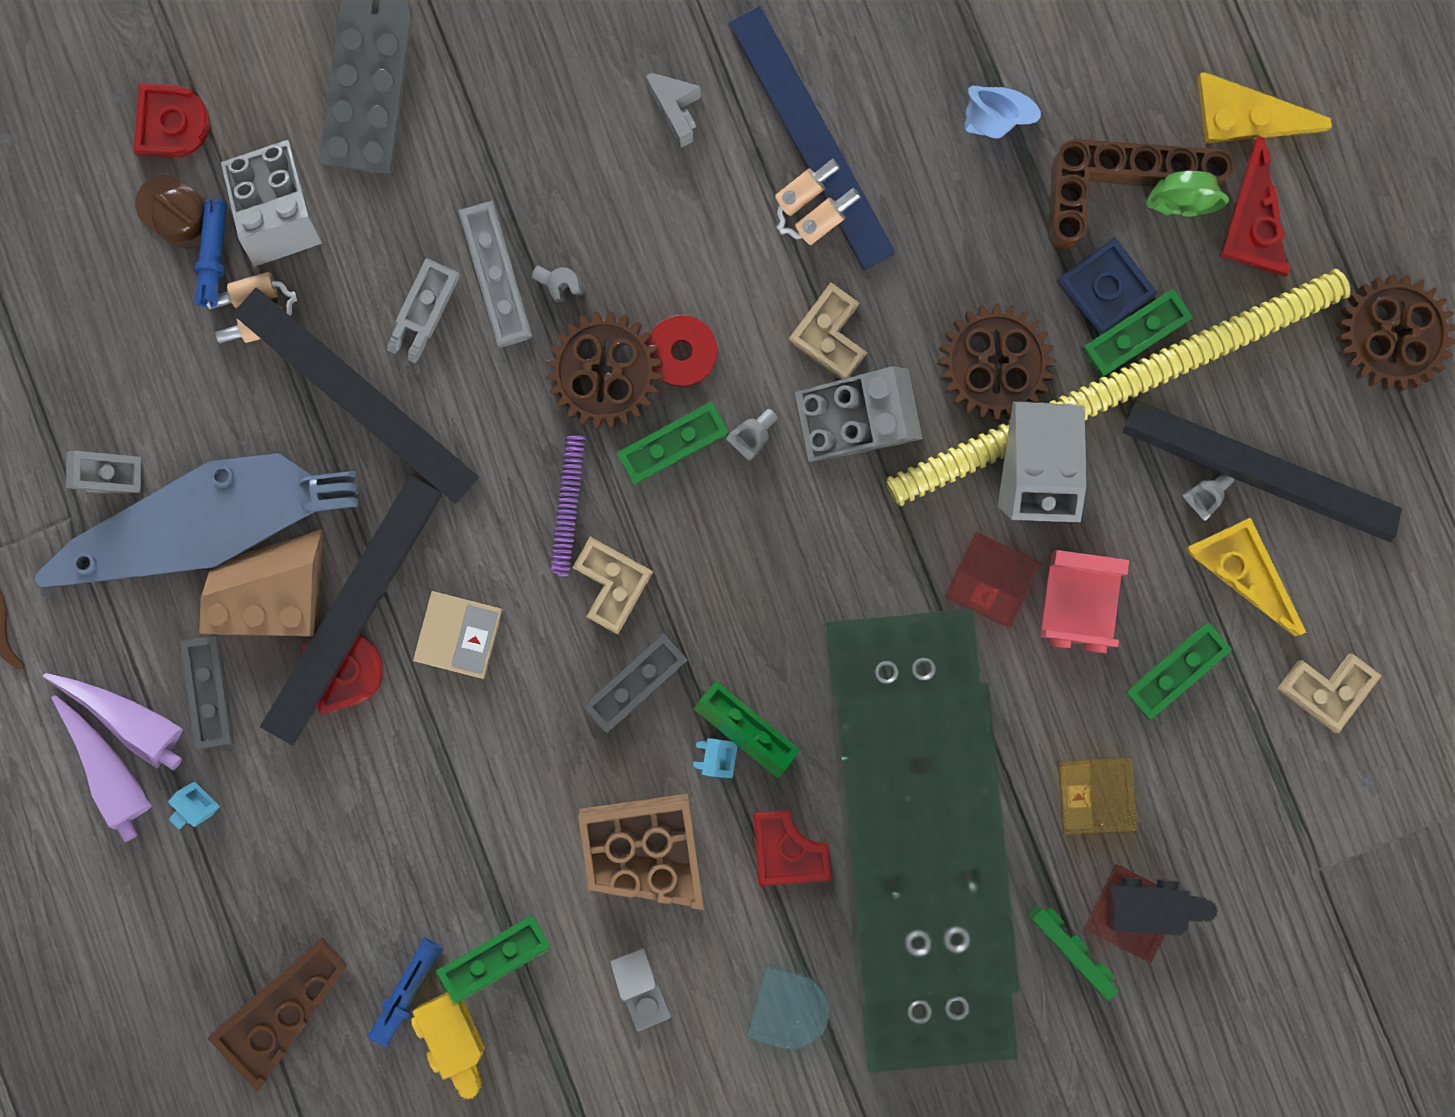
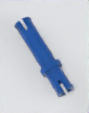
(209, 266)
(398, 1004)

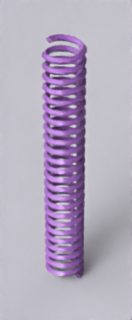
(559, 545)

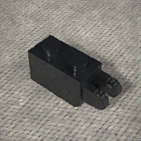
(1154, 908)

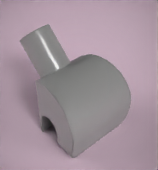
(558, 281)
(752, 434)
(1208, 495)

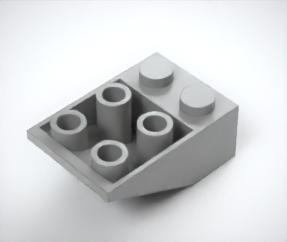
(270, 203)
(859, 414)
(1044, 463)

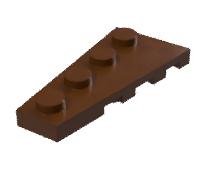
(270, 1021)

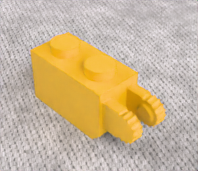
(452, 1042)

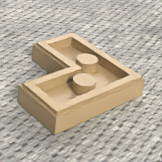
(821, 337)
(621, 579)
(1332, 699)

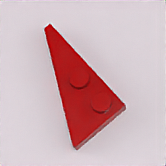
(1254, 227)

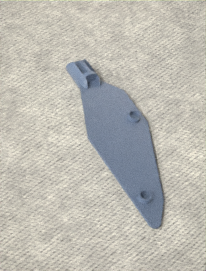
(200, 520)

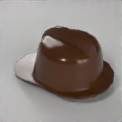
(171, 210)

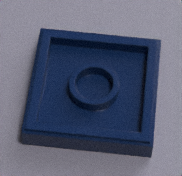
(1106, 286)

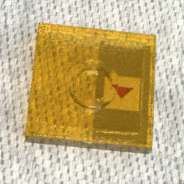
(1097, 795)

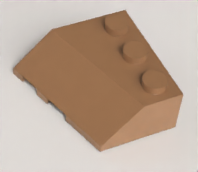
(266, 591)
(642, 850)

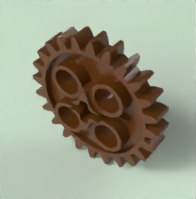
(1365, 325)
(963, 361)
(572, 367)

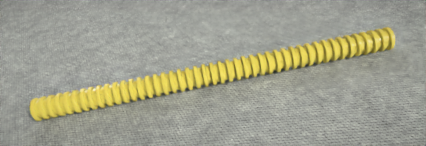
(1137, 378)

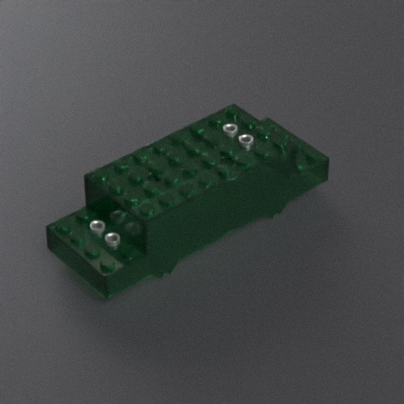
(925, 838)

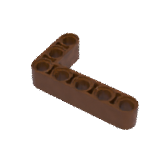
(1124, 172)

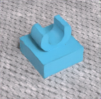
(718, 758)
(191, 806)

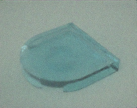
(788, 1010)

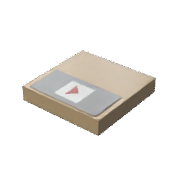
(458, 635)

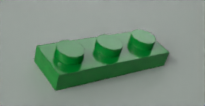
(1137, 333)
(672, 443)
(1178, 671)
(746, 729)
(1075, 951)
(492, 960)

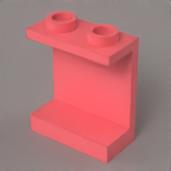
(1082, 600)

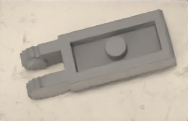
(423, 307)

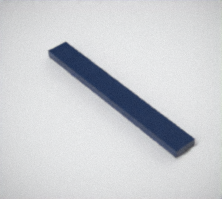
(809, 132)

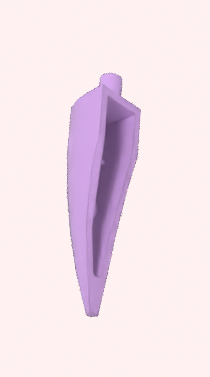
(133, 724)
(109, 779)

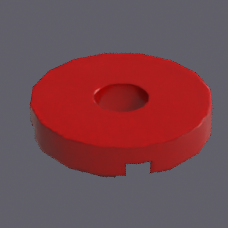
(703, 345)

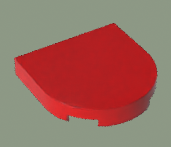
(169, 121)
(356, 678)

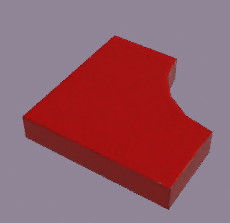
(786, 854)

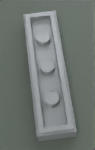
(495, 274)

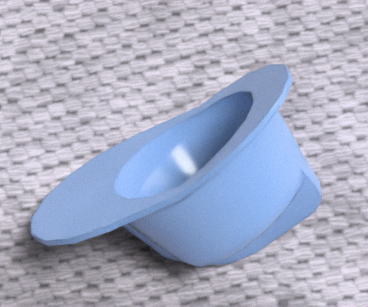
(997, 110)

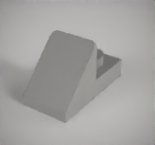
(670, 97)
(103, 472)
(640, 989)

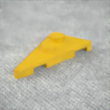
(1241, 113)
(1244, 564)

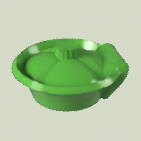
(1187, 194)

